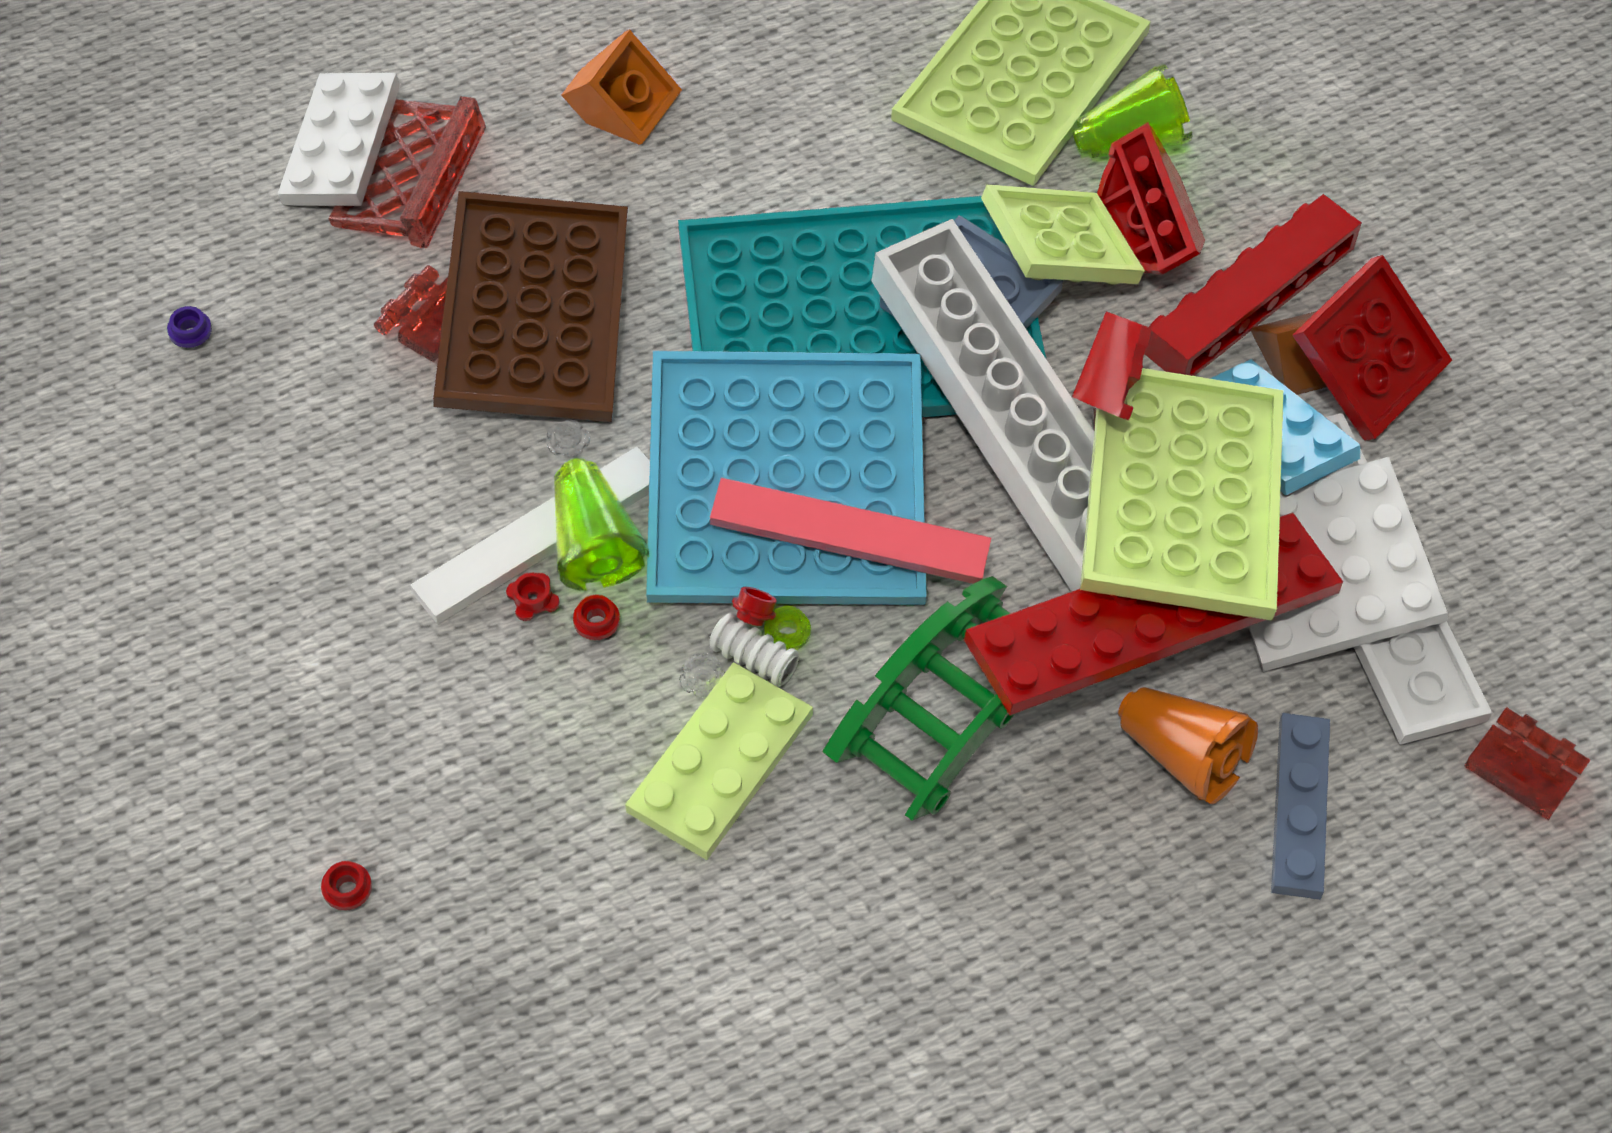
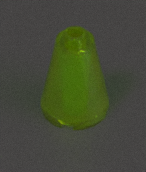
(1142, 101)
(593, 529)

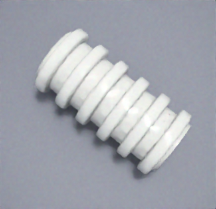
(753, 649)

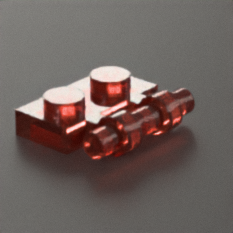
(422, 327)
(1523, 771)

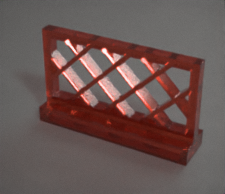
(438, 173)

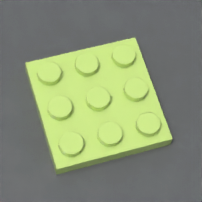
(1062, 235)

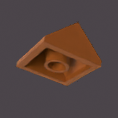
(1285, 355)

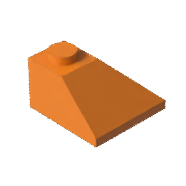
(623, 90)

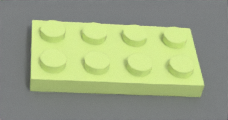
(719, 760)

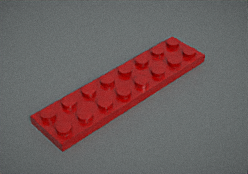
(1099, 635)

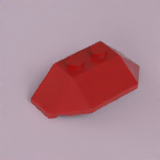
(1150, 202)

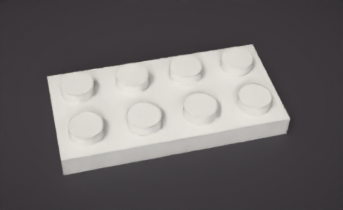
(339, 139)

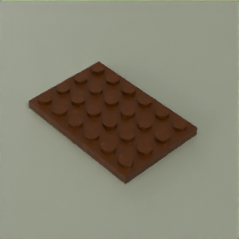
(532, 307)

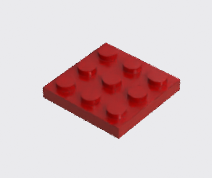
(1372, 347)

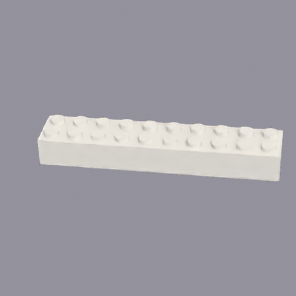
(995, 383)

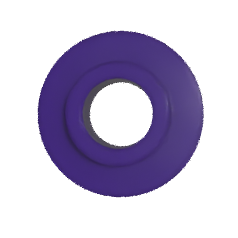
(187, 318)

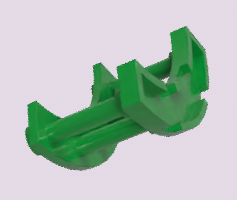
(923, 654)

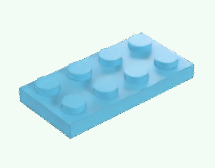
(1309, 440)

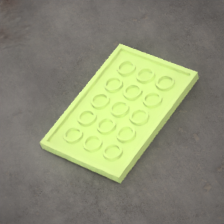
(1020, 79)
(1187, 496)

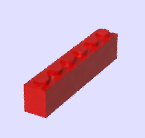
(1252, 287)

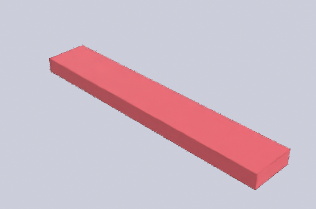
(850, 531)

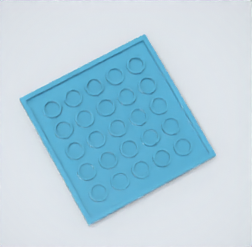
(788, 423)

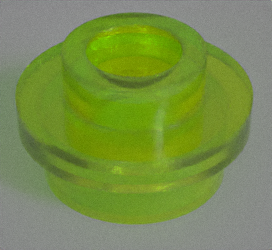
(789, 617)

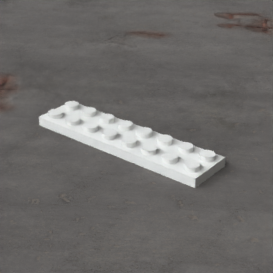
(1421, 673)

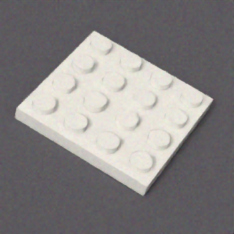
(1375, 549)

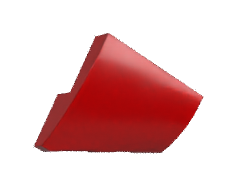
(1113, 365)

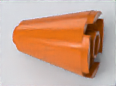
(1190, 739)

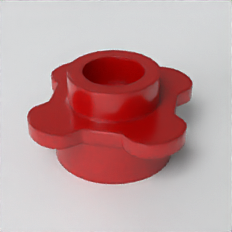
(532, 584)

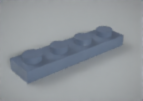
(1301, 806)

